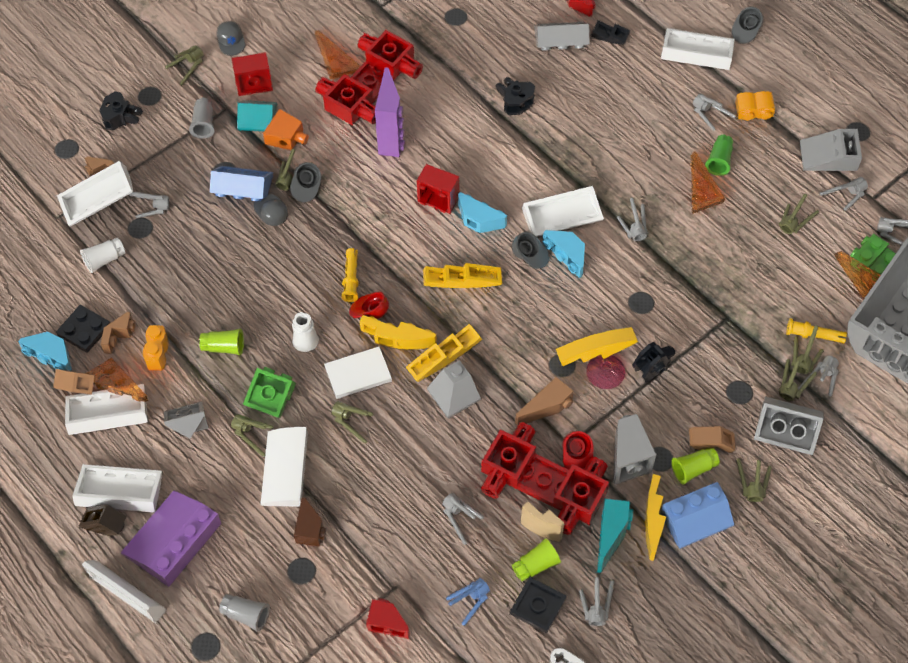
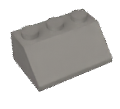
(562, 35)
(789, 425)

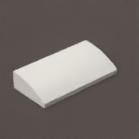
(698, 49)
(95, 193)
(562, 211)
(103, 411)
(284, 467)
(118, 487)
(124, 590)

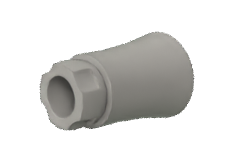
(202, 119)
(245, 611)

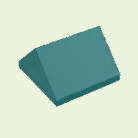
(255, 115)

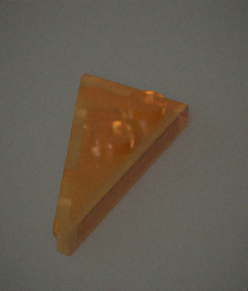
(335, 59)
(703, 187)
(859, 274)
(115, 380)

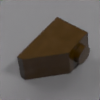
(103, 520)

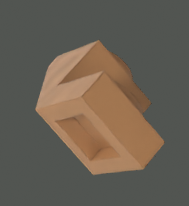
(96, 165)
(119, 328)
(74, 381)
(712, 437)

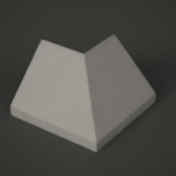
(186, 419)

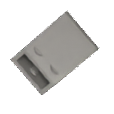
(832, 151)

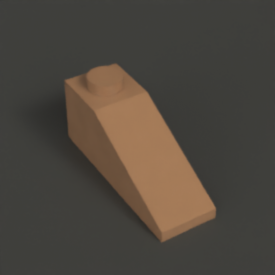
(547, 402)

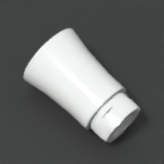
(102, 254)
(304, 333)

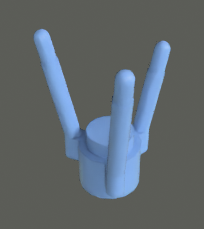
(476, 590)

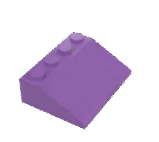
(389, 118)
(172, 537)

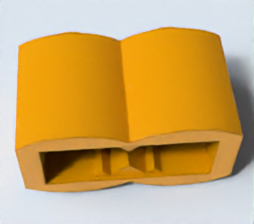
(755, 105)
(156, 347)

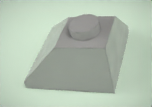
(454, 389)

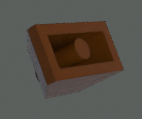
(309, 526)

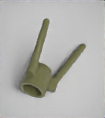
(192, 54)
(284, 178)
(790, 223)
(806, 364)
(789, 390)
(343, 411)
(243, 424)
(755, 491)

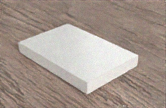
(357, 372)

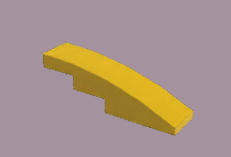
(462, 277)
(603, 343)
(443, 354)
(653, 520)

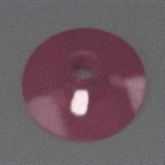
(605, 378)

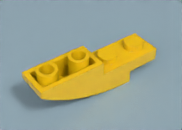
(401, 337)

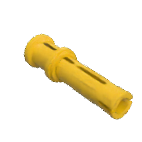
(350, 281)
(806, 329)

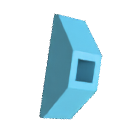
(480, 215)
(567, 249)
(47, 349)

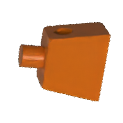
(284, 131)

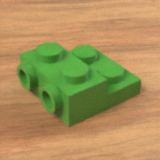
(874, 253)
(269, 392)

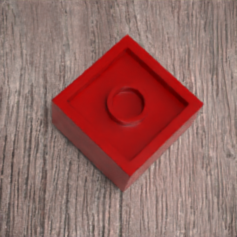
(252, 74)
(438, 188)

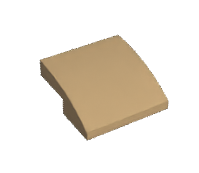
(544, 525)

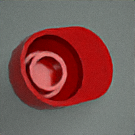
(371, 305)
(577, 449)

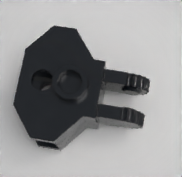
(515, 95)
(118, 112)
(653, 360)

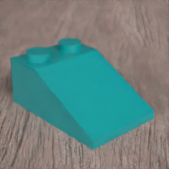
(614, 523)

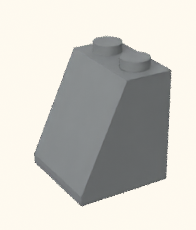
(632, 450)

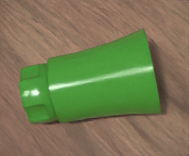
(720, 156)

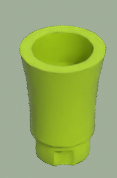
(223, 341)
(694, 464)
(536, 561)

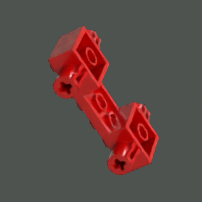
(354, 95)
(515, 463)

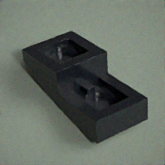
(607, 33)

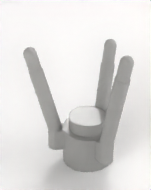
(703, 103)
(855, 187)
(160, 202)
(886, 225)
(637, 231)
(827, 368)
(456, 505)
(596, 614)

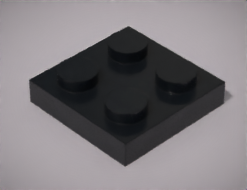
(83, 328)
(538, 605)

